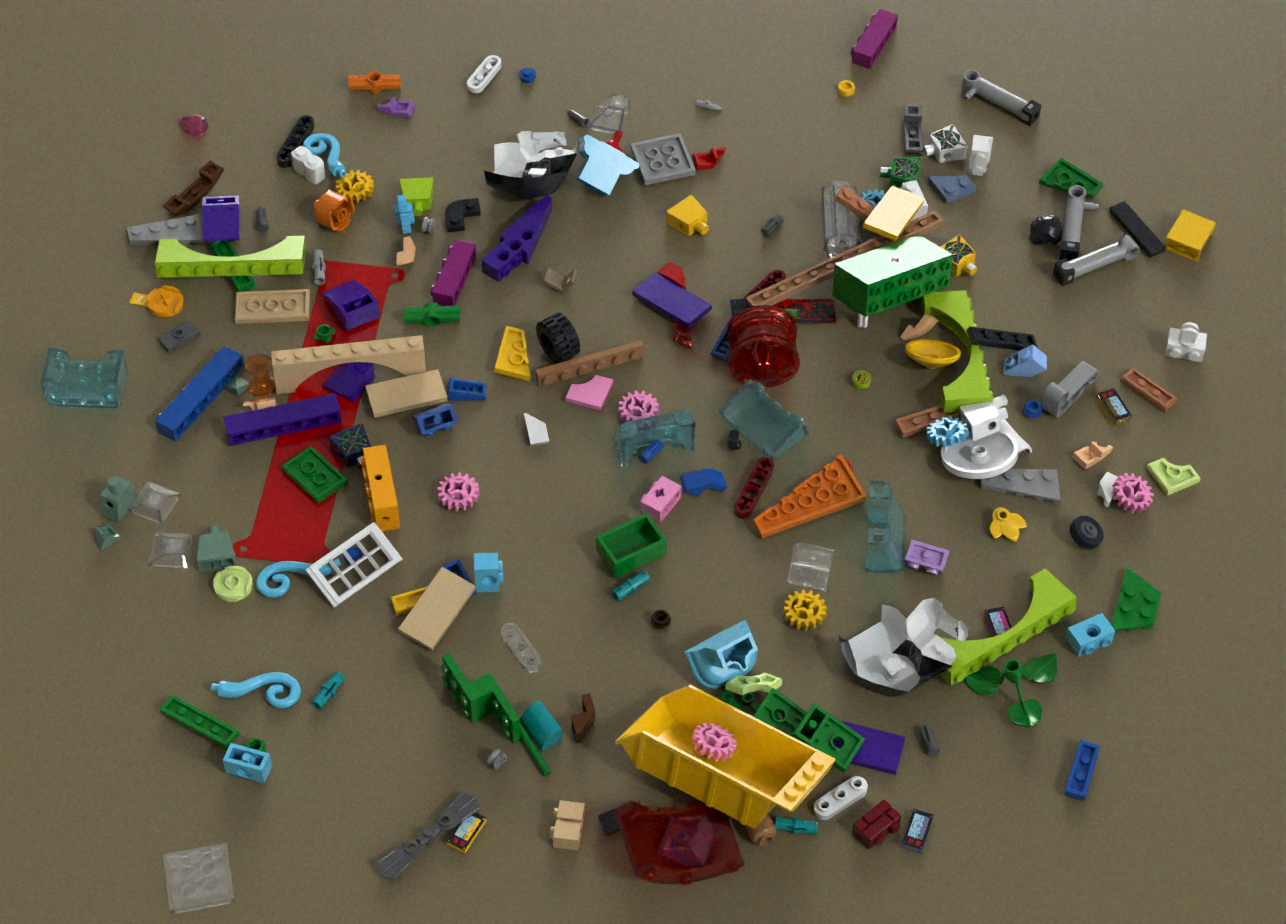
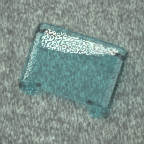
(673, 426)

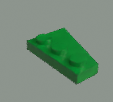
(1064, 175)

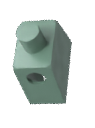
(117, 498)
(215, 550)

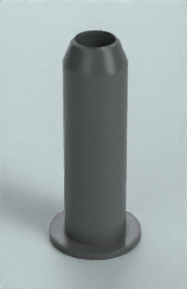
(584, 121)

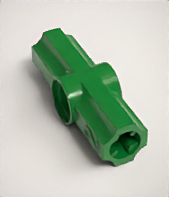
(432, 314)

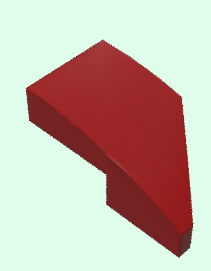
(708, 160)
(673, 273)

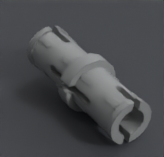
(318, 267)

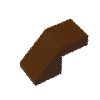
(583, 722)

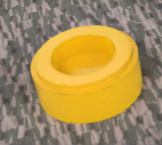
(846, 88)

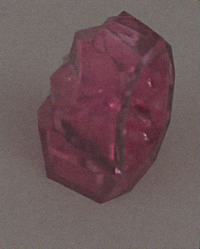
(194, 125)

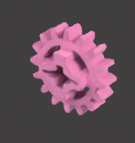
(638, 406)
(458, 491)
(1132, 493)
(713, 741)

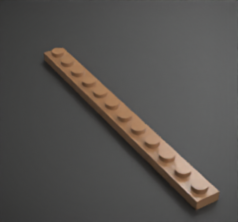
(825, 269)

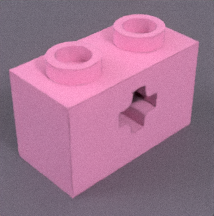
(660, 498)

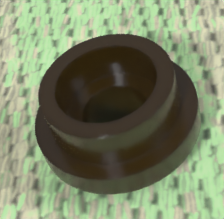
(660, 615)

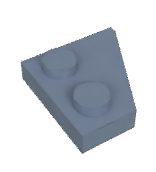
(952, 187)

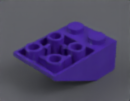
(221, 218)
(352, 304)

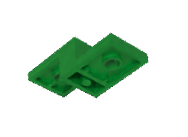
(481, 698)
(811, 727)

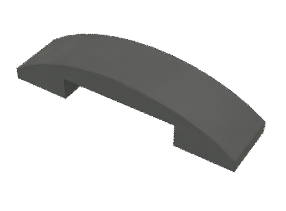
(913, 128)

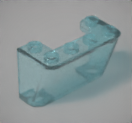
(763, 420)
(885, 510)

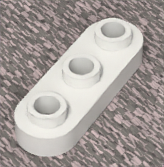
(484, 74)
(836, 804)

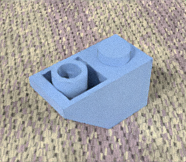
(1025, 362)

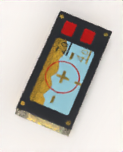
(1114, 406)

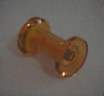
(259, 367)

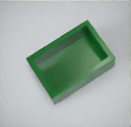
(631, 545)

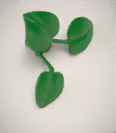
(1041, 670)

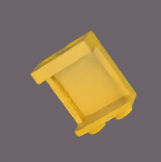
(1189, 235)

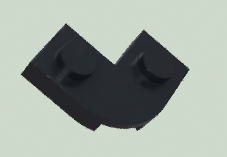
(458, 210)

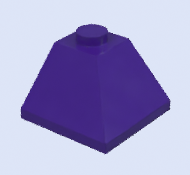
(350, 379)

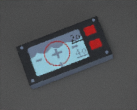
(917, 830)

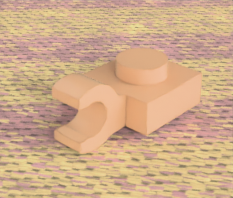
(261, 404)

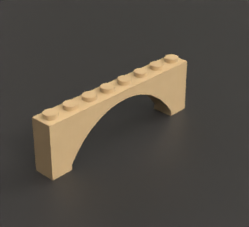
(296, 365)

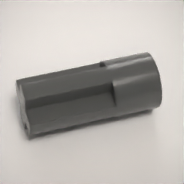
(262, 220)
(772, 225)
(929, 740)

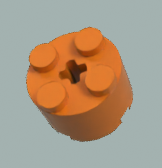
(333, 210)

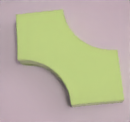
(746, 684)

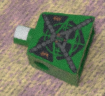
(902, 171)

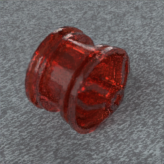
(762, 329)

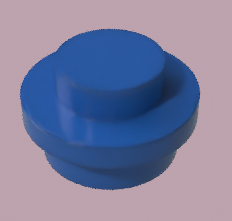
(527, 75)
(1032, 409)
(355, 554)

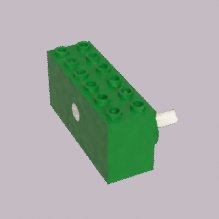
(891, 276)

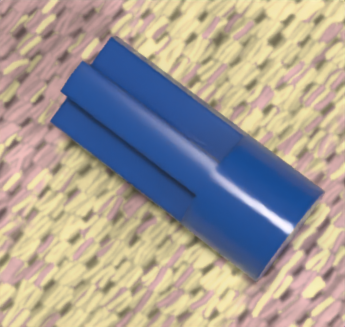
(651, 451)

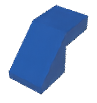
(698, 481)

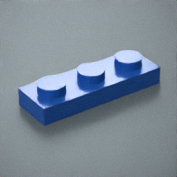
(1082, 770)

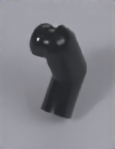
(733, 442)

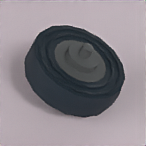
(1086, 532)

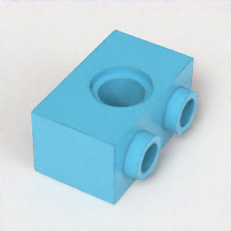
(488, 572)
(1079, 635)
(247, 763)

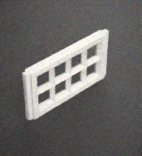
(324, 585)

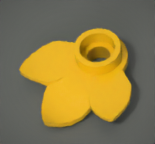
(1006, 526)

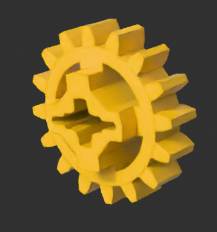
(355, 185)
(804, 610)

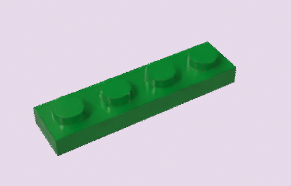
(225, 249)
(199, 721)

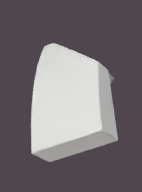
(536, 430)
(1106, 487)

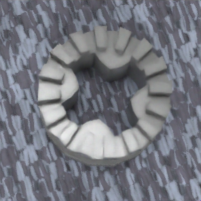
(427, 225)
(497, 759)

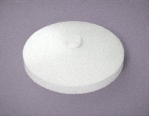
(982, 457)

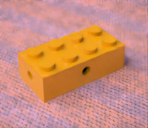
(380, 488)

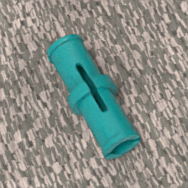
(630, 585)
(328, 690)
(796, 825)

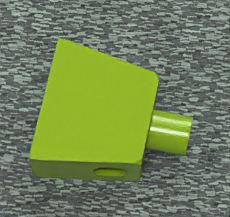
(419, 193)

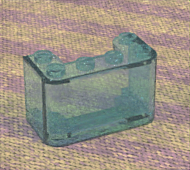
(84, 382)

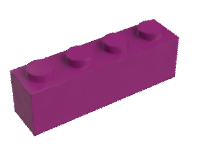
(874, 38)
(453, 273)

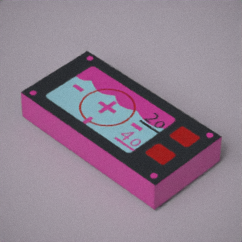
(997, 620)

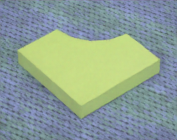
(1172, 477)

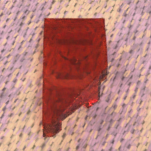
(682, 335)

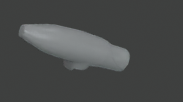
(708, 105)

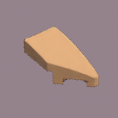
(1091, 455)

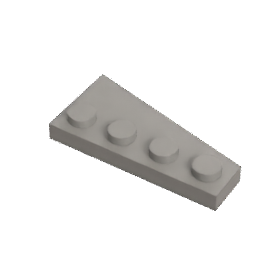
(184, 229)
(1028, 482)

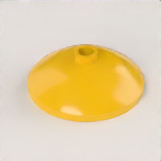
(932, 352)

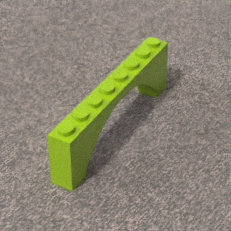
(179, 261)
(954, 312)
(1049, 604)

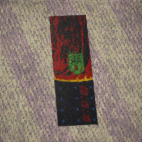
(801, 309)

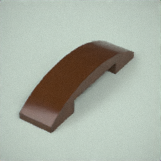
(196, 191)

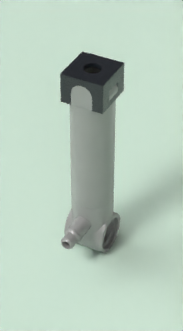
(974, 84)
(1073, 222)
(1066, 270)

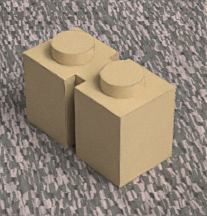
(569, 822)

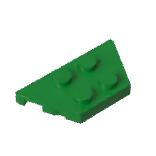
(1136, 604)

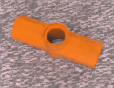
(374, 82)

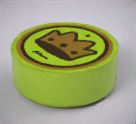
(861, 379)

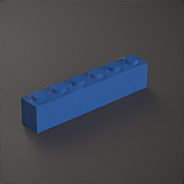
(199, 393)

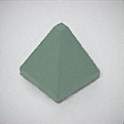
(236, 385)
(105, 536)

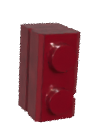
(877, 824)

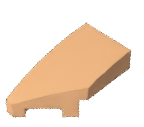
(408, 253)
(922, 328)

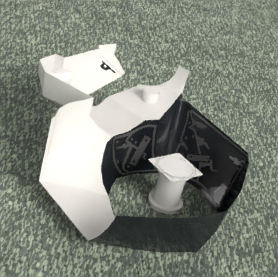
(526, 172)
(902, 651)

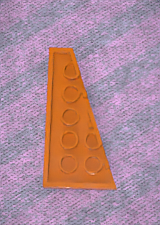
(816, 497)

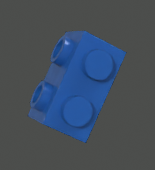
(434, 419)

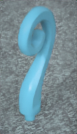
(333, 162)
(286, 566)
(237, 689)

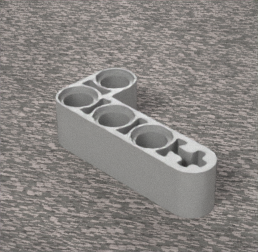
(1061, 396)

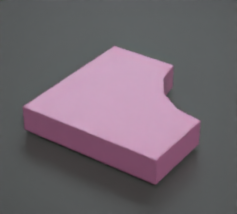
(590, 394)

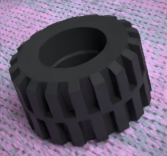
(558, 338)

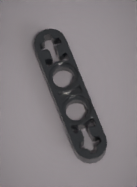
(306, 120)

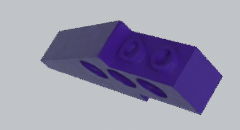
(518, 241)

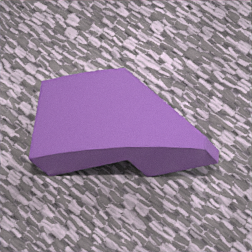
(397, 108)

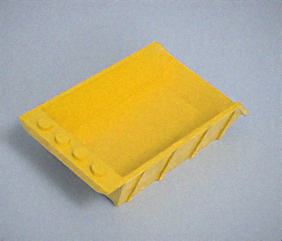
(762, 772)

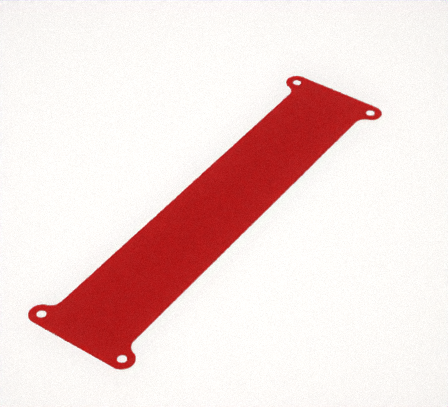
(288, 519)

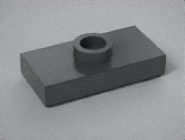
(179, 336)

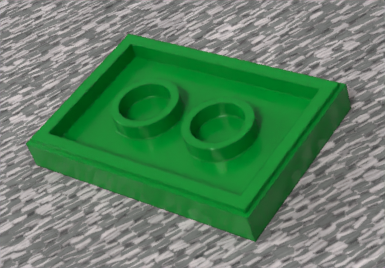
(314, 474)

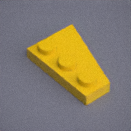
(512, 355)

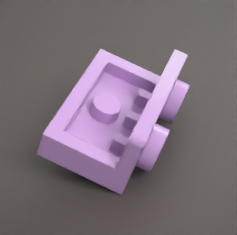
(926, 557)

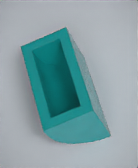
(541, 726)

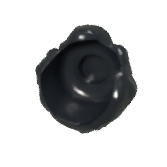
(1046, 229)

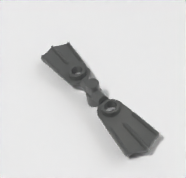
(400, 858)

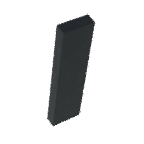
(1137, 229)
(1000, 338)

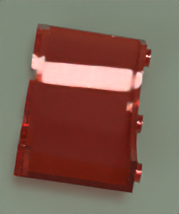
(643, 832)

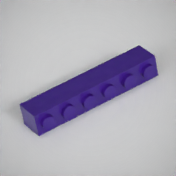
(282, 419)

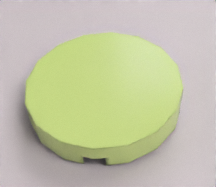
(233, 583)

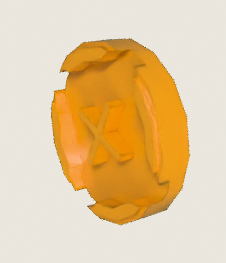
(165, 301)

